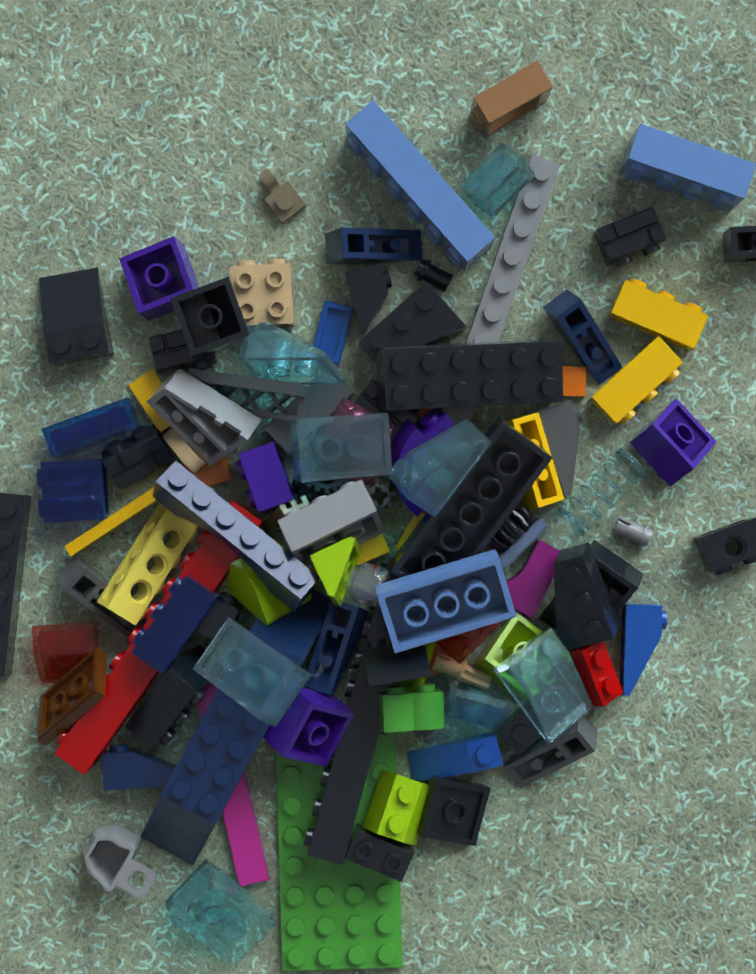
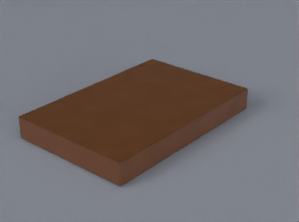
(72, 696)

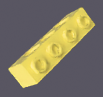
(134, 569)

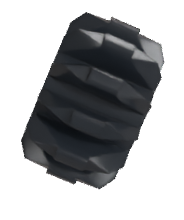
(513, 528)

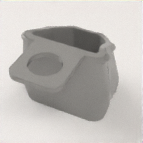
(111, 859)

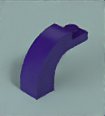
(411, 436)

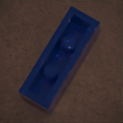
(91, 428)
(174, 622)

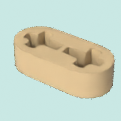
(184, 451)

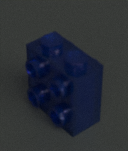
(73, 490)

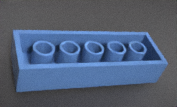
(418, 186)

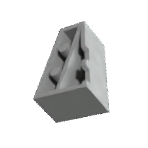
(202, 416)

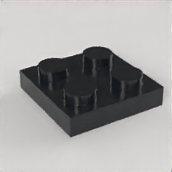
(453, 810)

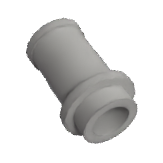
(633, 531)

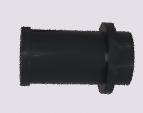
(433, 275)

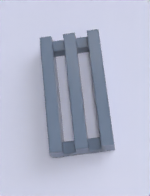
(516, 549)

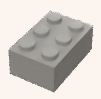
(330, 521)

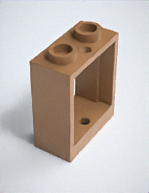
(510, 99)

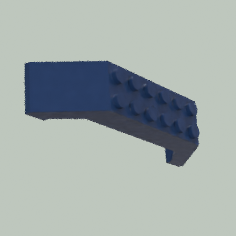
(224, 746)

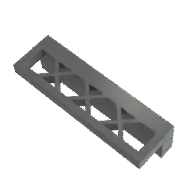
(259, 386)

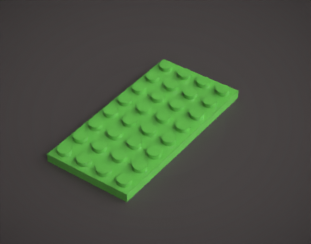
(330, 910)

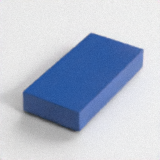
(333, 329)

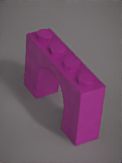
(533, 579)

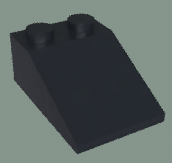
(74, 317)
(618, 575)

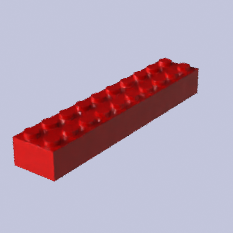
(132, 677)

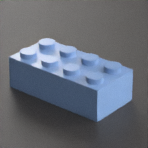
(687, 168)
(445, 601)

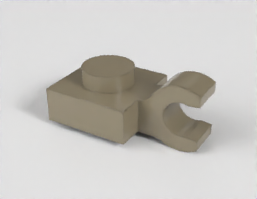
(282, 199)

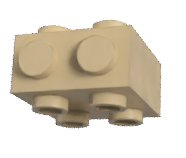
(264, 292)

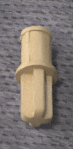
(462, 671)

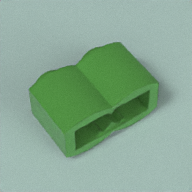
(411, 709)

